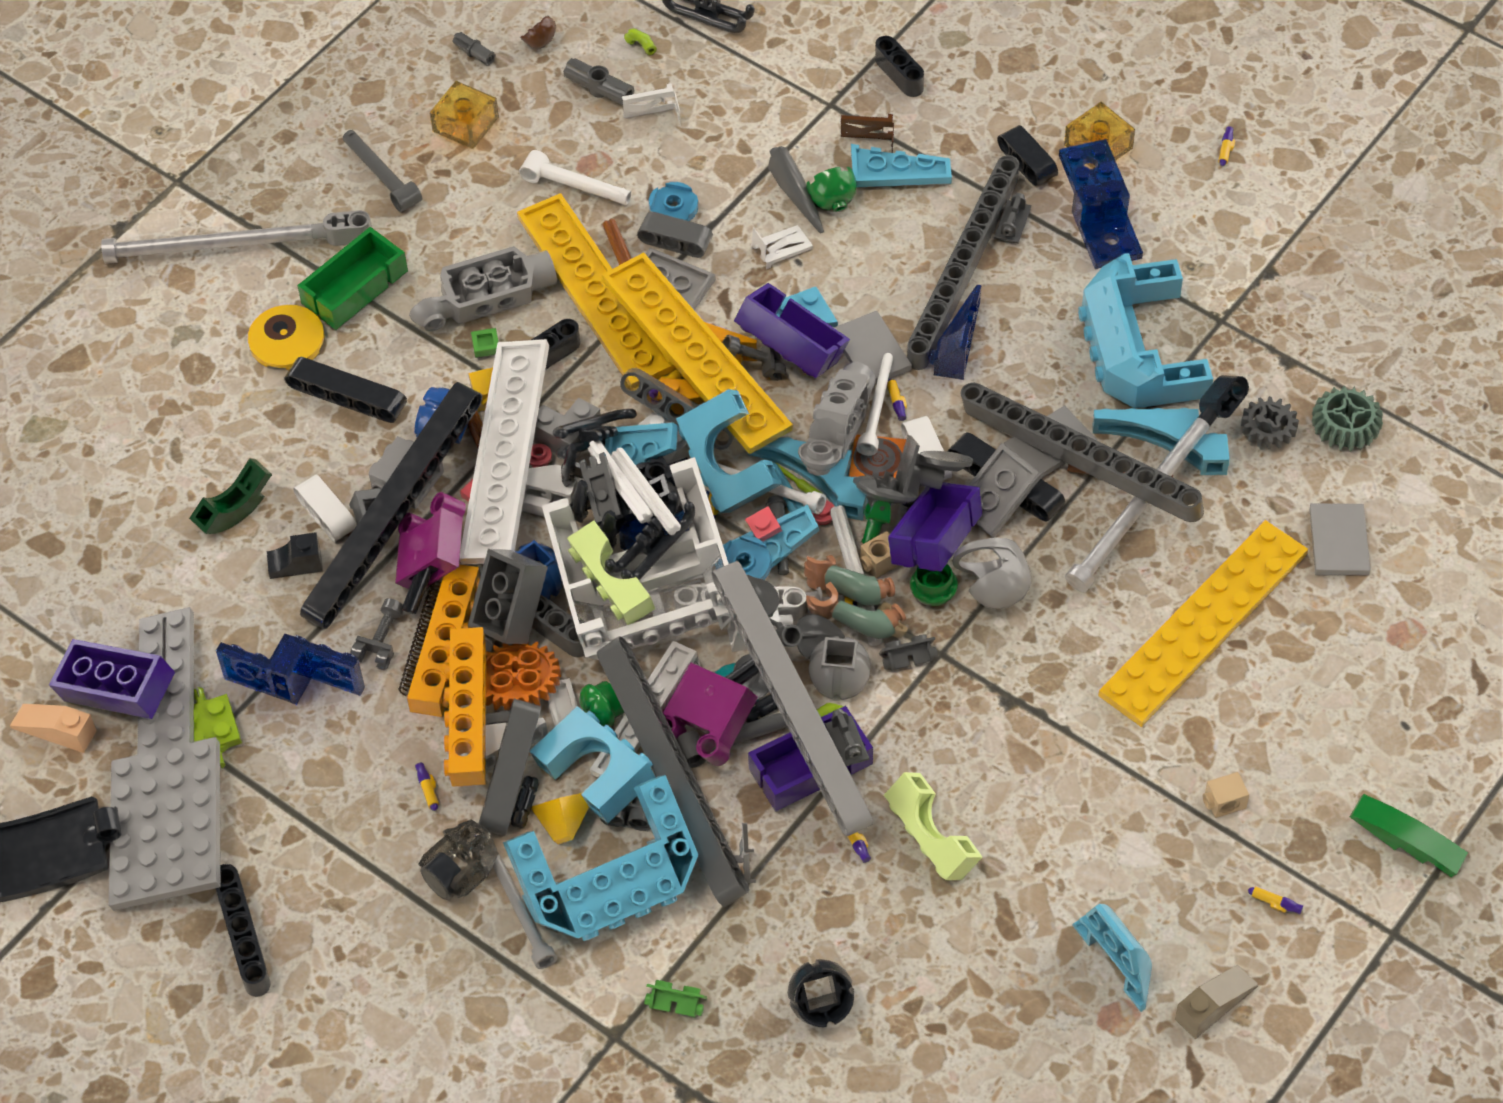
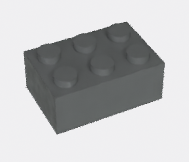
(507, 596)

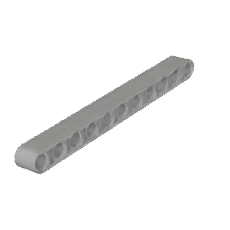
(792, 699)

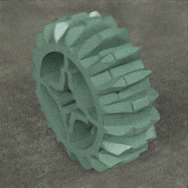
(1347, 418)

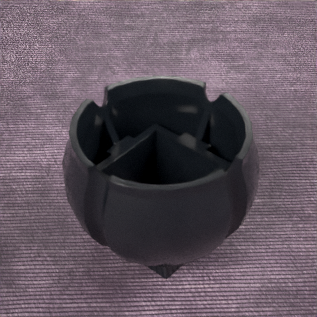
(825, 1008)

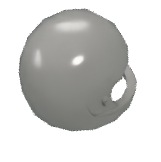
(1000, 580)

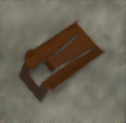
(875, 124)

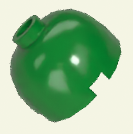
(833, 189)

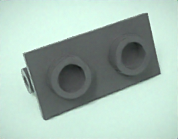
(1013, 219)
(918, 647)
(846, 738)

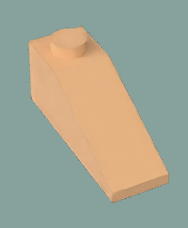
(56, 724)

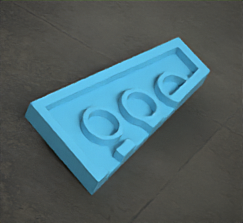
(796, 529)

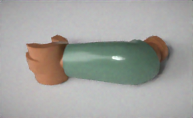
(854, 585)
(873, 624)

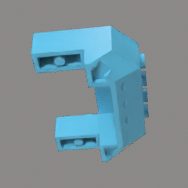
(1116, 341)
(614, 888)

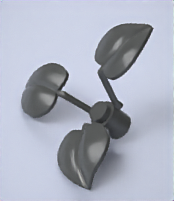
(806, 635)

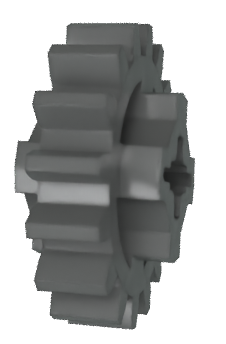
(1269, 422)

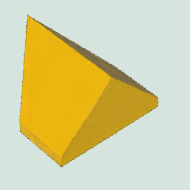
(562, 816)

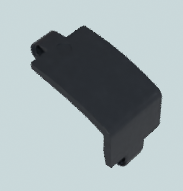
(55, 847)

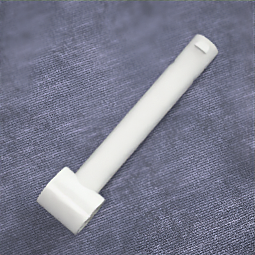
(538, 166)

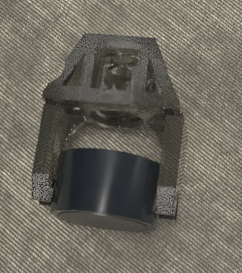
(470, 844)

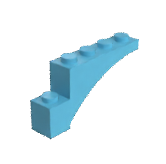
(1165, 429)
(835, 485)

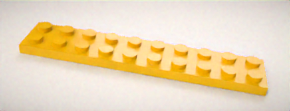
(580, 271)
(694, 348)
(1202, 623)

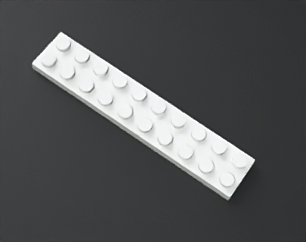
(504, 449)

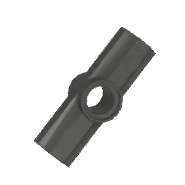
(597, 80)

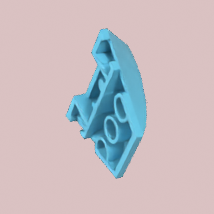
(1122, 947)

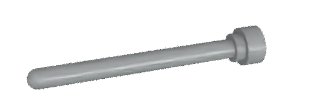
(543, 954)

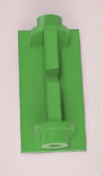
(686, 1000)

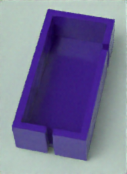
(795, 334)
(935, 526)
(784, 772)

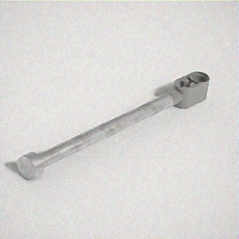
(337, 228)

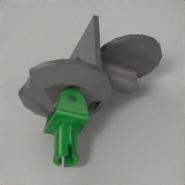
(914, 470)

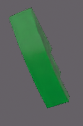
(1410, 834)

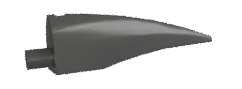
(793, 184)

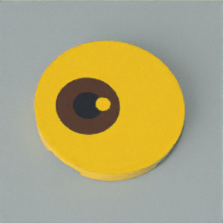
(284, 335)

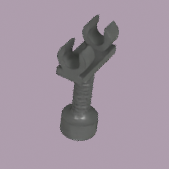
(766, 356)
(392, 610)

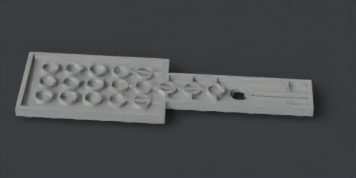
(169, 788)

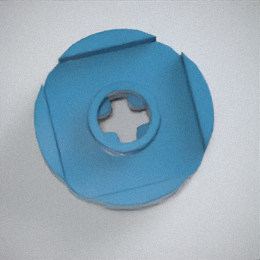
(677, 192)
(755, 549)

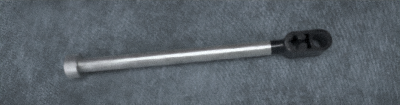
(1217, 402)

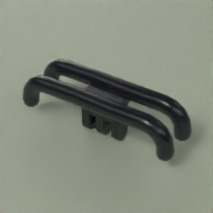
(708, 11)
(591, 429)
(652, 542)

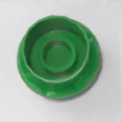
(934, 586)
(601, 702)

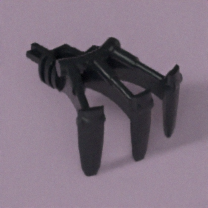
(581, 503)

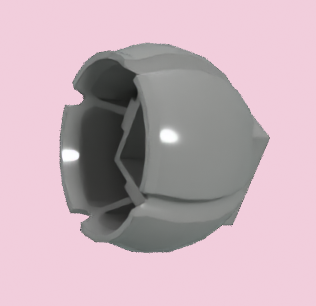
(836, 678)

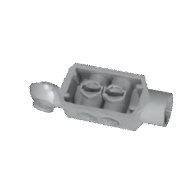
(485, 287)
(837, 418)

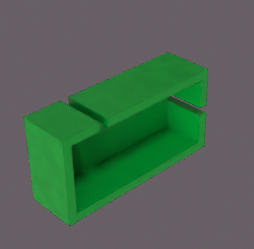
(352, 278)

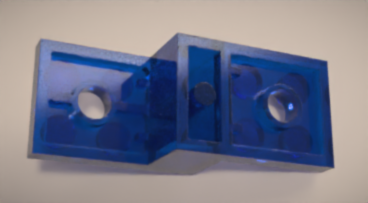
(1100, 202)
(290, 668)

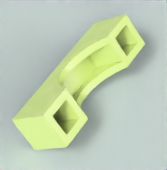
(627, 596)
(912, 801)

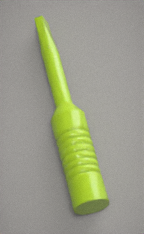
(800, 483)

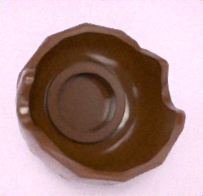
(540, 34)

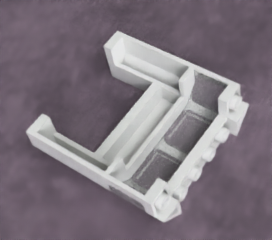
(677, 582)

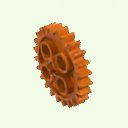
(521, 674)

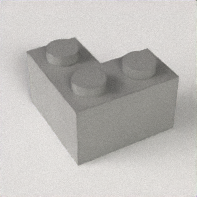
(549, 419)

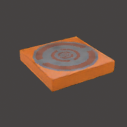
(886, 458)

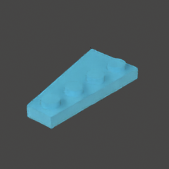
(881, 168)

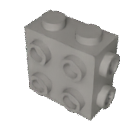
(392, 456)

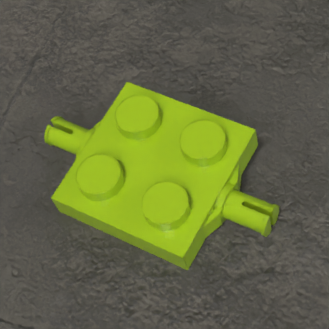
(215, 719)

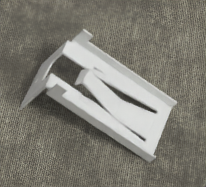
(657, 97)
(785, 238)

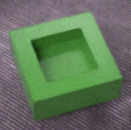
(484, 342)

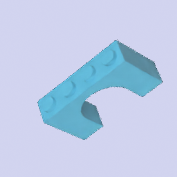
(700, 431)
(582, 734)

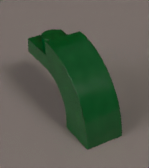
(235, 503)

